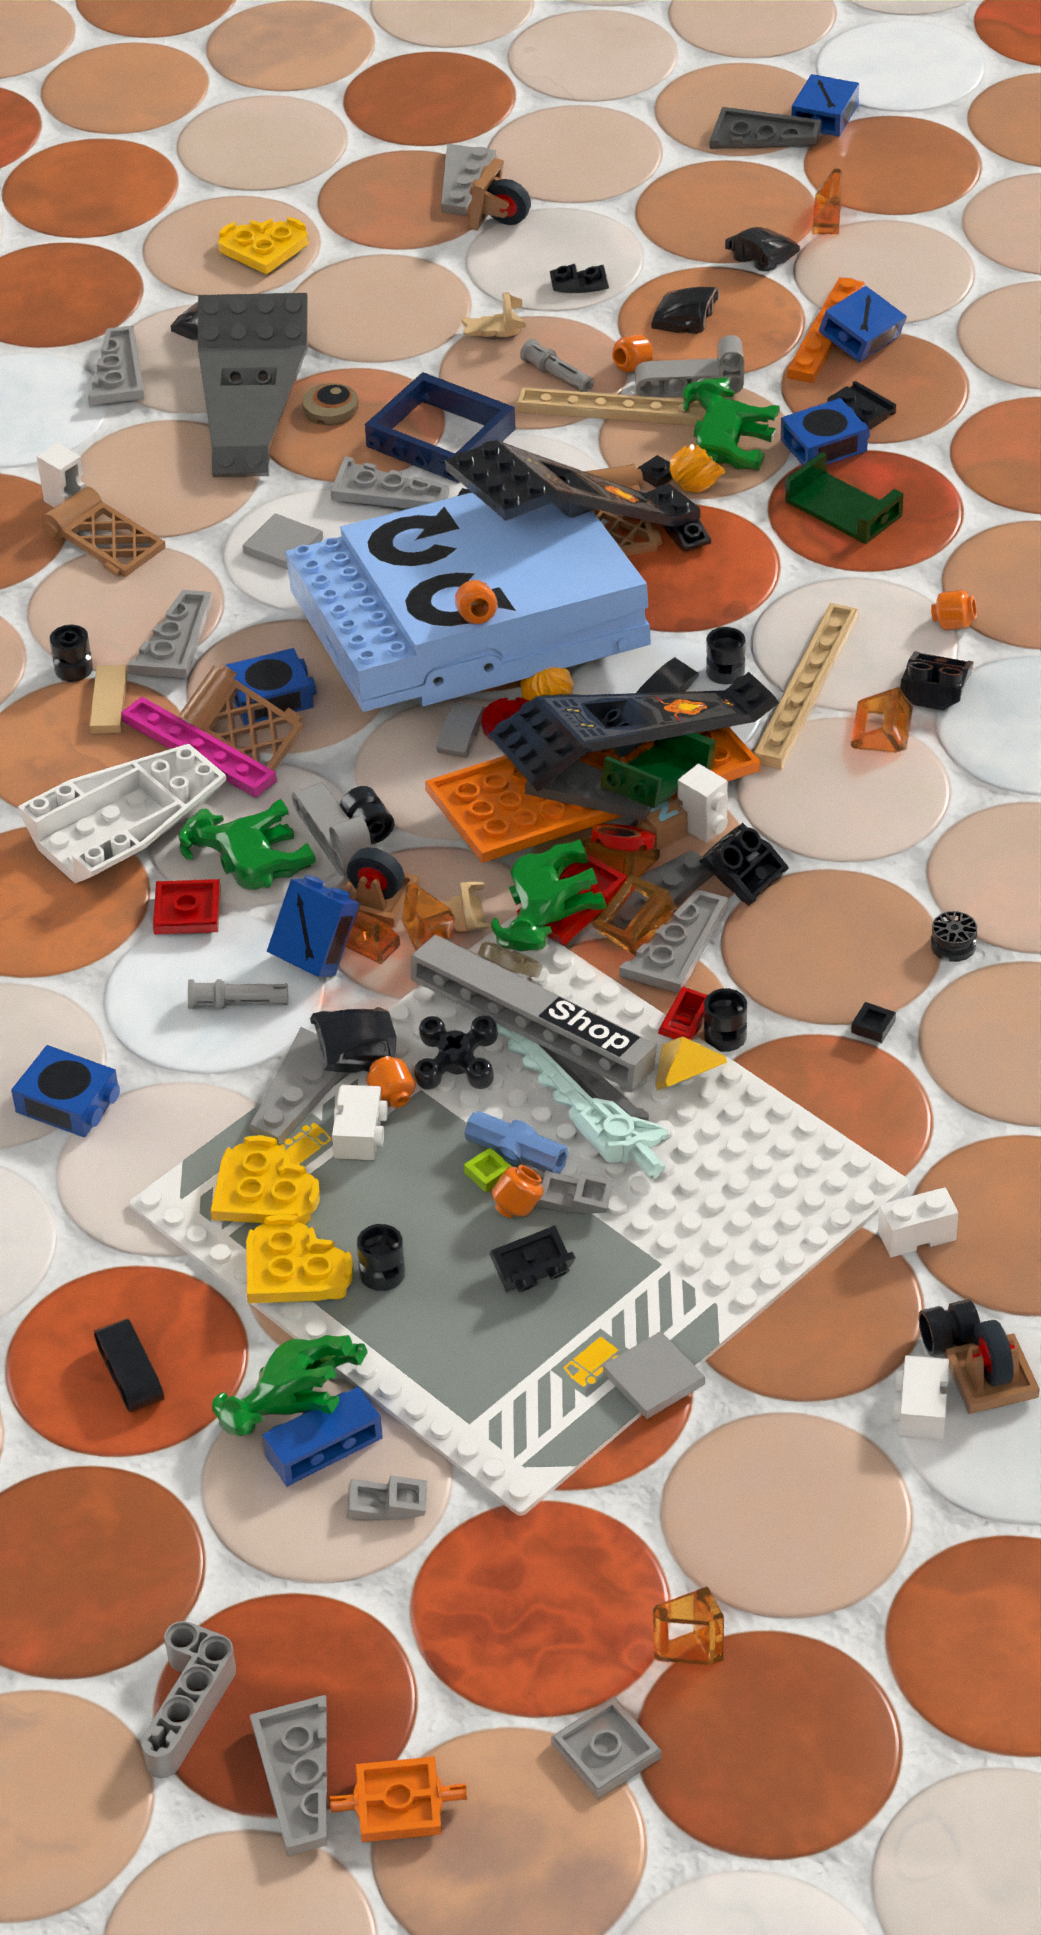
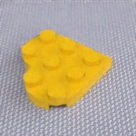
(264, 243)
(261, 1182)
(293, 1265)

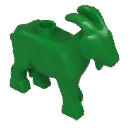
(727, 421)
(247, 844)
(545, 896)
(288, 1383)

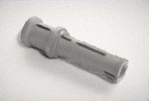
(548, 361)
(219, 994)

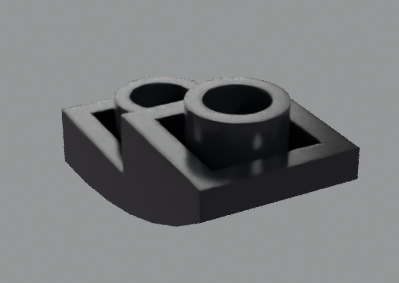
(569, 280)
(689, 535)
(671, 677)

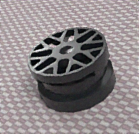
(954, 937)

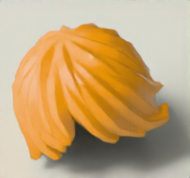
(694, 469)
(547, 682)

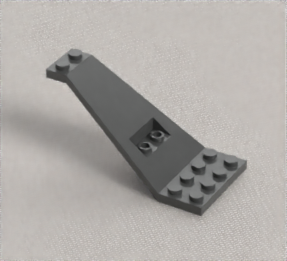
(248, 339)

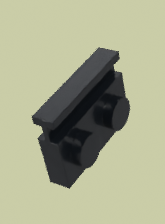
(866, 403)

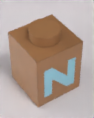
(667, 823)

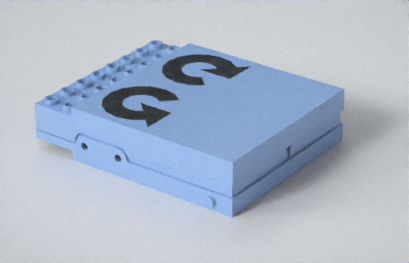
(391, 583)

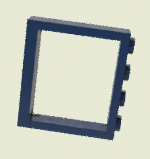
(494, 415)

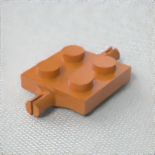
(398, 1799)

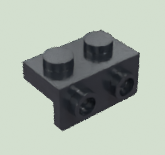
(531, 1259)

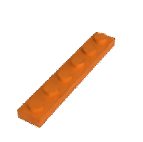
(815, 346)

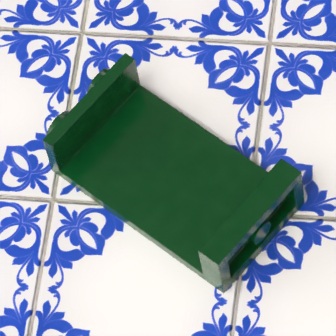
(840, 503)
(655, 773)

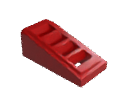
(686, 1010)

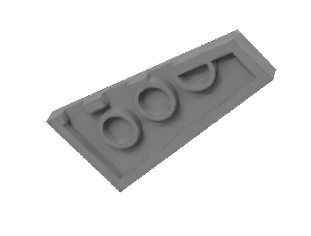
(462, 167)
(118, 369)
(374, 487)
(175, 639)
(678, 945)
(295, 1089)
(295, 1766)

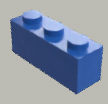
(321, 1438)

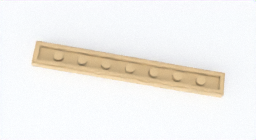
(608, 406)
(805, 685)

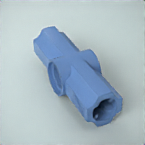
(516, 1142)

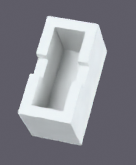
(59, 474)
(704, 801)
(358, 1126)
(917, 1221)
(923, 1397)

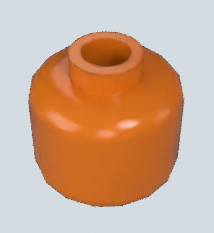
(631, 351)
(476, 602)
(954, 610)
(394, 1078)
(517, 1191)

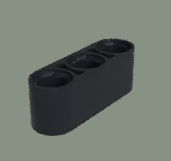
(128, 1365)

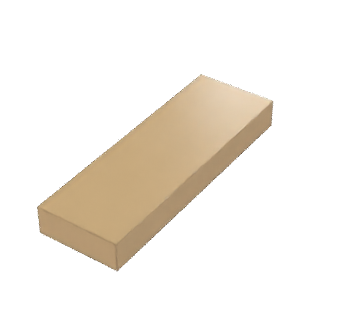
(108, 699)

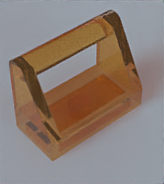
(828, 205)
(895, 727)
(626, 862)
(651, 916)
(430, 919)
(372, 938)
(701, 1645)

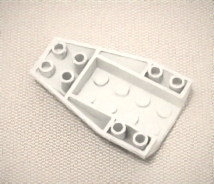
(118, 810)

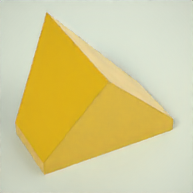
(683, 1060)

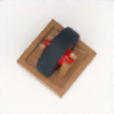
(500, 198)
(378, 884)
(991, 1369)

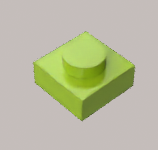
(486, 1169)

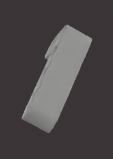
(670, 377)
(330, 826)
(168, 1742)

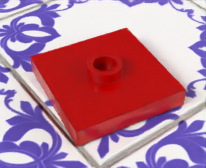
(186, 906)

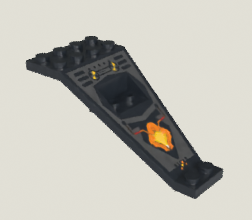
(522, 481)
(560, 730)

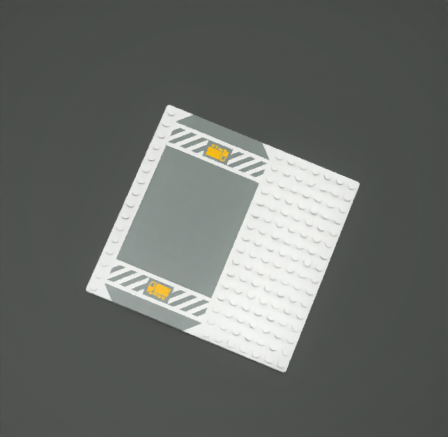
(517, 1377)

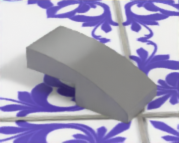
(459, 728)
(576, 1195)
(392, 1501)

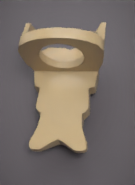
(499, 325)
(467, 908)

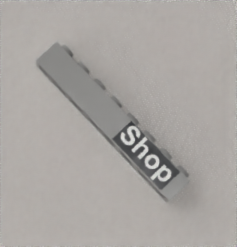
(534, 1012)

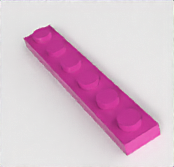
(175, 732)

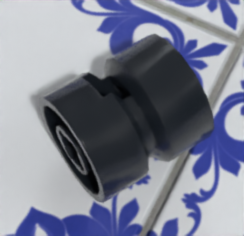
(71, 653)
(725, 655)
(365, 803)
(725, 1019)
(380, 1257)
(950, 1327)

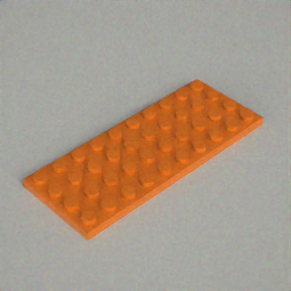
(498, 818)

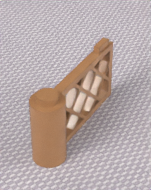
(632, 478)
(79, 514)
(216, 695)

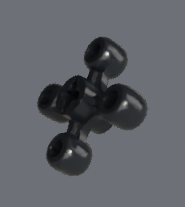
(456, 1052)

